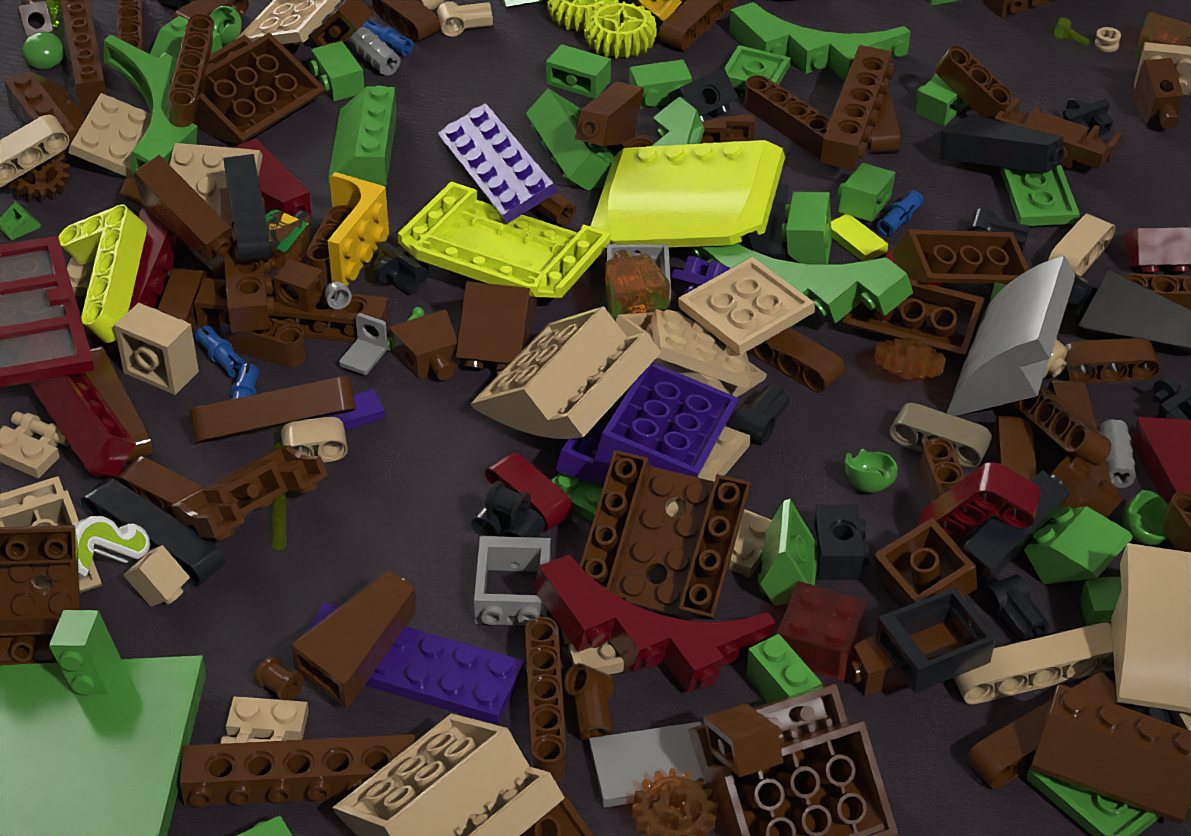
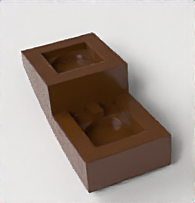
(729, 129)

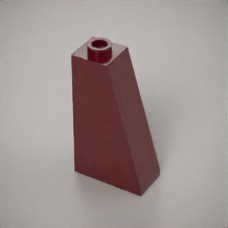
(278, 185)
(1165, 453)

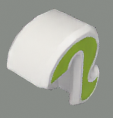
(105, 538)

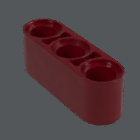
(521, 477)

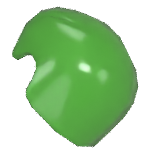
(227, 23)
(43, 50)
(870, 471)
(1143, 516)

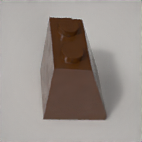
(494, 324)

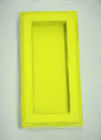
(857, 238)

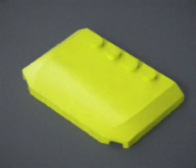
(689, 193)
(476, 242)

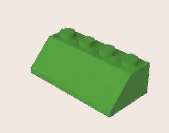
(557, 123)
(366, 135)

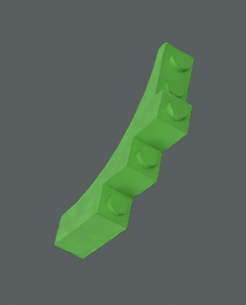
(810, 47)
(153, 80)

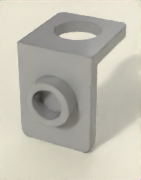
(367, 348)

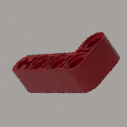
(984, 493)

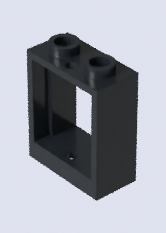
(919, 673)

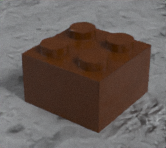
(924, 565)

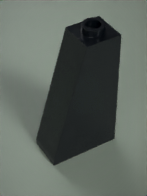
(1001, 145)
(771, 242)
(1131, 311)
(999, 542)

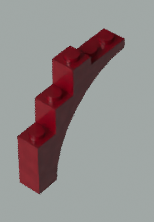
(641, 637)

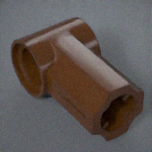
(556, 208)
(591, 695)

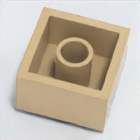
(156, 348)

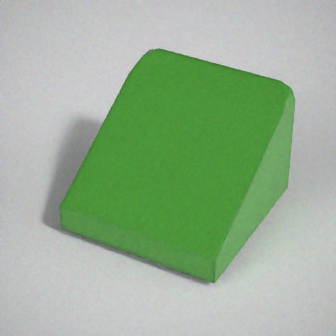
(18, 221)

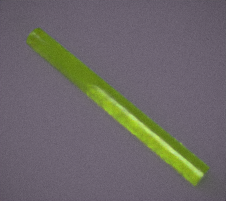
(279, 518)

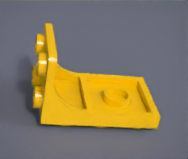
(361, 231)

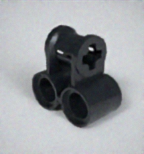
(507, 514)

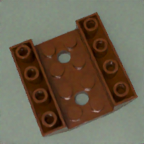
(637, 534)
(32, 613)

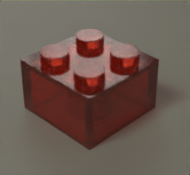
(823, 628)

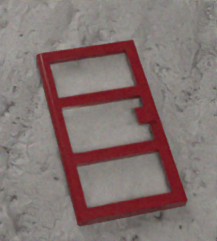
(39, 315)

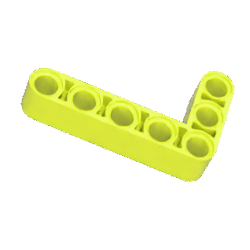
(116, 245)

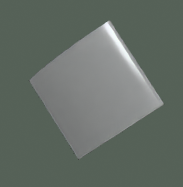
(1014, 339)

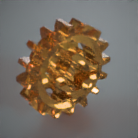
(909, 358)
(684, 801)

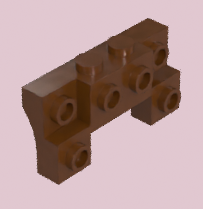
(1076, 143)
(227, 501)

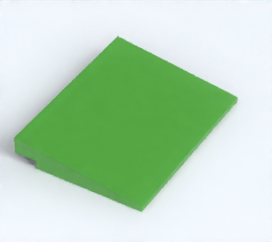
(95, 758)

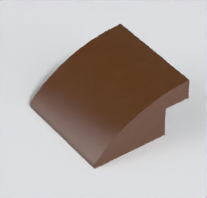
(252, 88)
(821, 788)

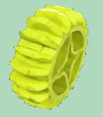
(573, 12)
(620, 30)

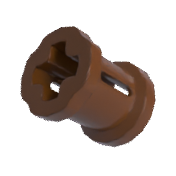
(279, 679)

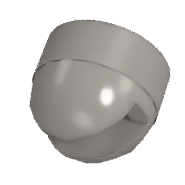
(341, 297)

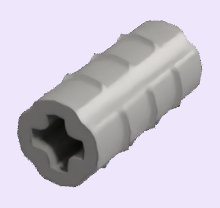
(375, 51)
(1120, 460)

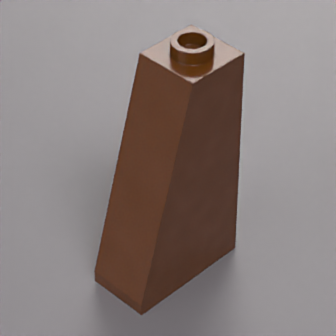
(611, 115)
(182, 209)
(355, 638)
(875, 671)

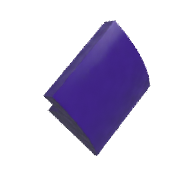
(659, 418)

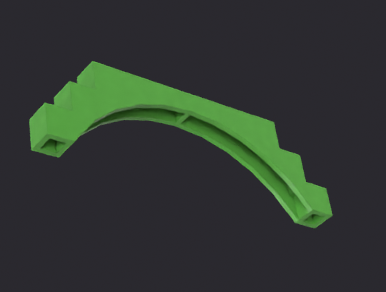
(832, 287)

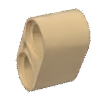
(317, 437)

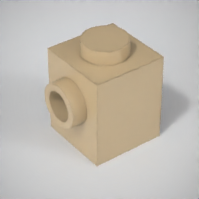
(157, 577)

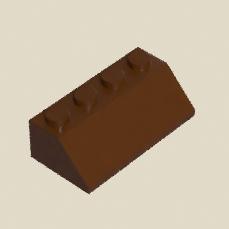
(36, 96)
(960, 256)
(929, 314)
(1116, 753)

